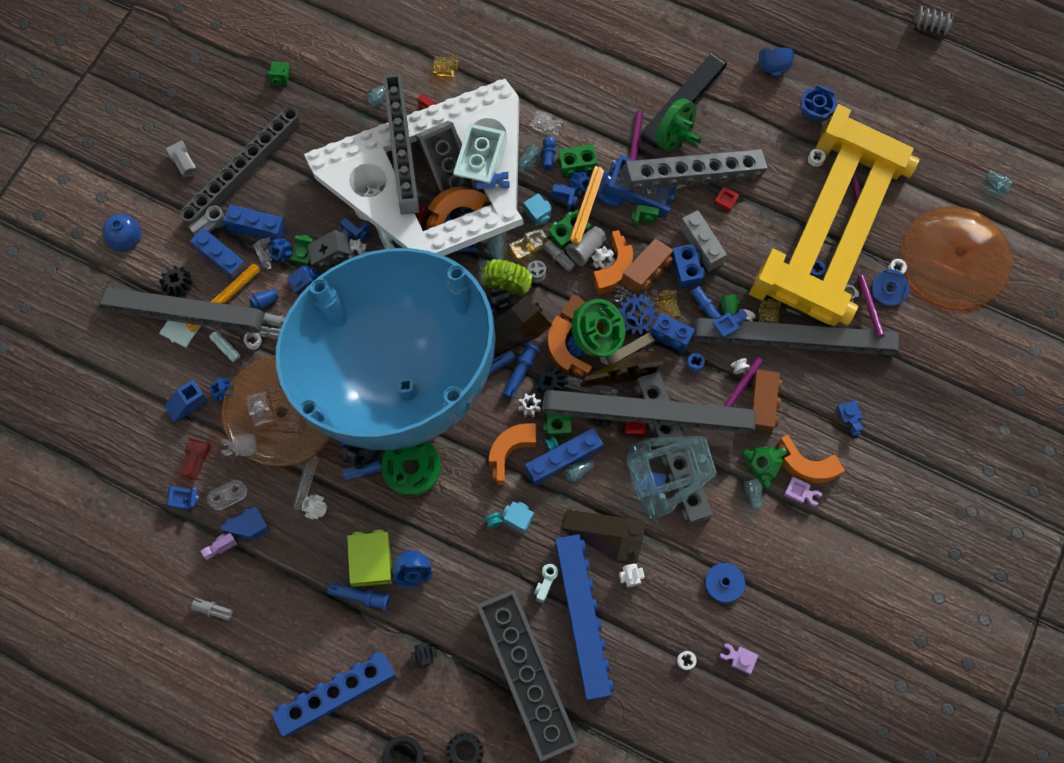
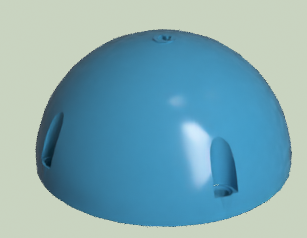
(391, 352)

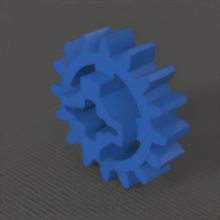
(645, 312)

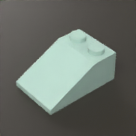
(480, 153)

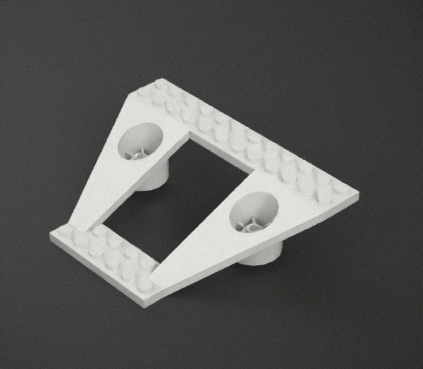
(366, 181)

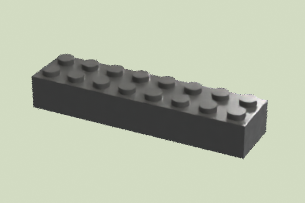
(527, 676)

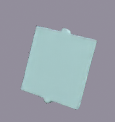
(178, 333)

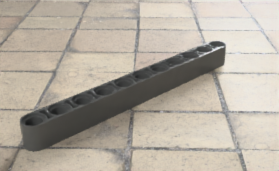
(801, 337)
(649, 411)

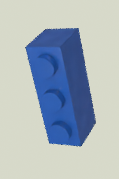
(254, 223)
(218, 254)

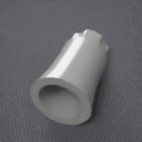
(590, 241)

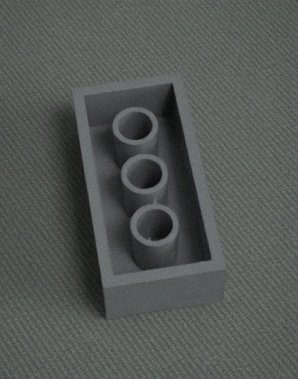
(441, 151)

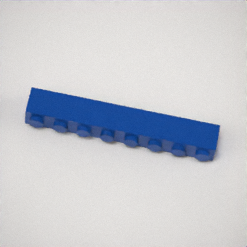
(583, 619)

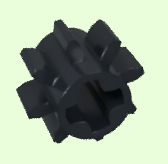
(499, 299)
(424, 654)

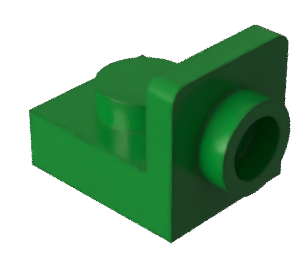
(279, 73)
(645, 213)
(300, 251)

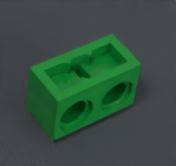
(576, 156)
(566, 228)
(564, 421)

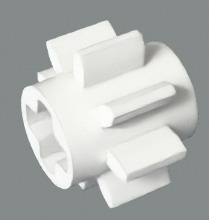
(356, 245)
(603, 258)
(526, 401)
(314, 506)
(631, 575)

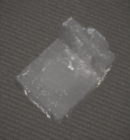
(262, 251)
(259, 408)

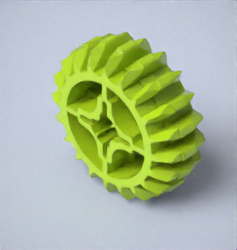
(507, 276)

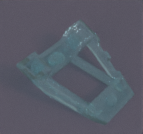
(646, 491)

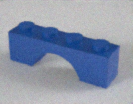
(577, 449)

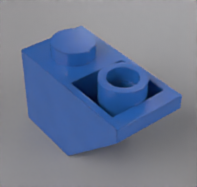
(185, 401)
(246, 526)

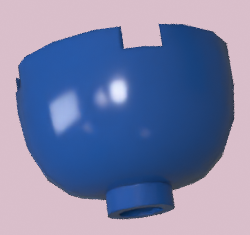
(776, 61)
(818, 103)
(121, 232)
(411, 568)

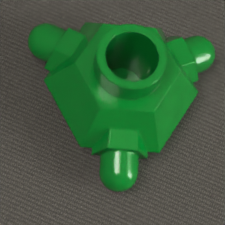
(765, 463)

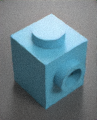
(537, 210)
(518, 516)

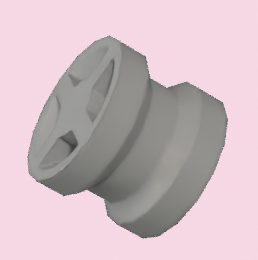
(539, 268)

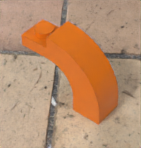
(452, 199)
(608, 278)
(558, 352)
(511, 439)
(807, 470)

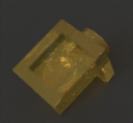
(445, 65)
(668, 303)
(769, 311)

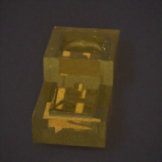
(528, 245)

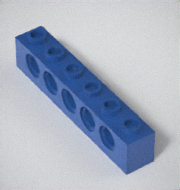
(289, 726)

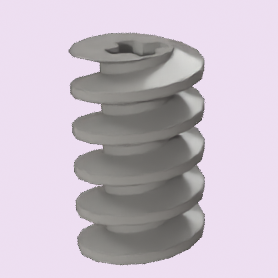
(933, 20)

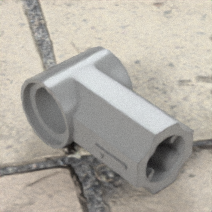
(180, 155)
(207, 221)

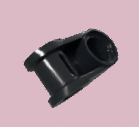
(359, 454)

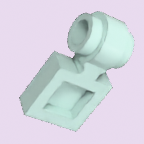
(543, 589)

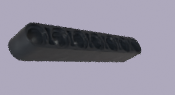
(690, 90)

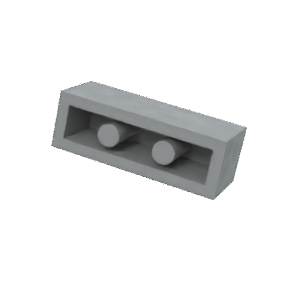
(699, 234)

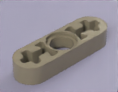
(631, 348)

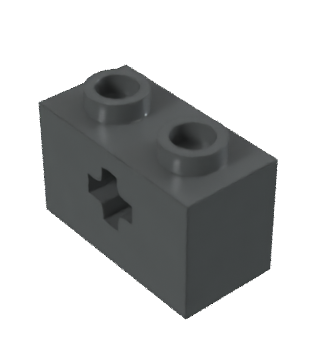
(329, 249)

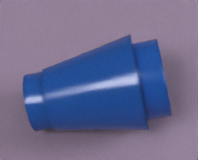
(263, 299)

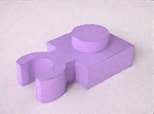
(799, 490)
(222, 544)
(742, 658)

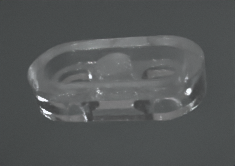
(226, 495)

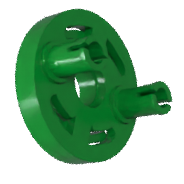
(677, 126)
(585, 328)
(402, 482)

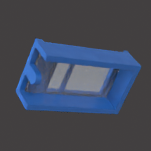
(658, 198)

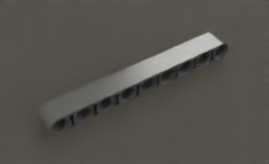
(244, 159)
(182, 310)

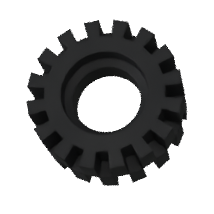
(464, 738)

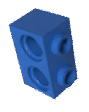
(683, 266)
(672, 332)

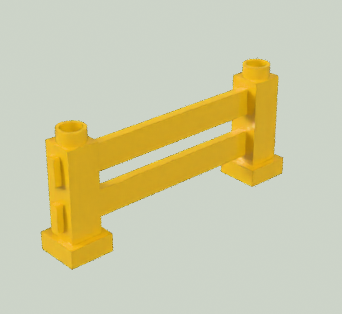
(792, 281)

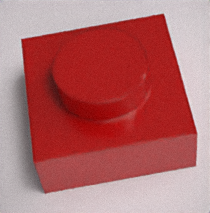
(424, 102)
(726, 199)
(634, 428)

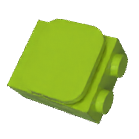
(369, 558)

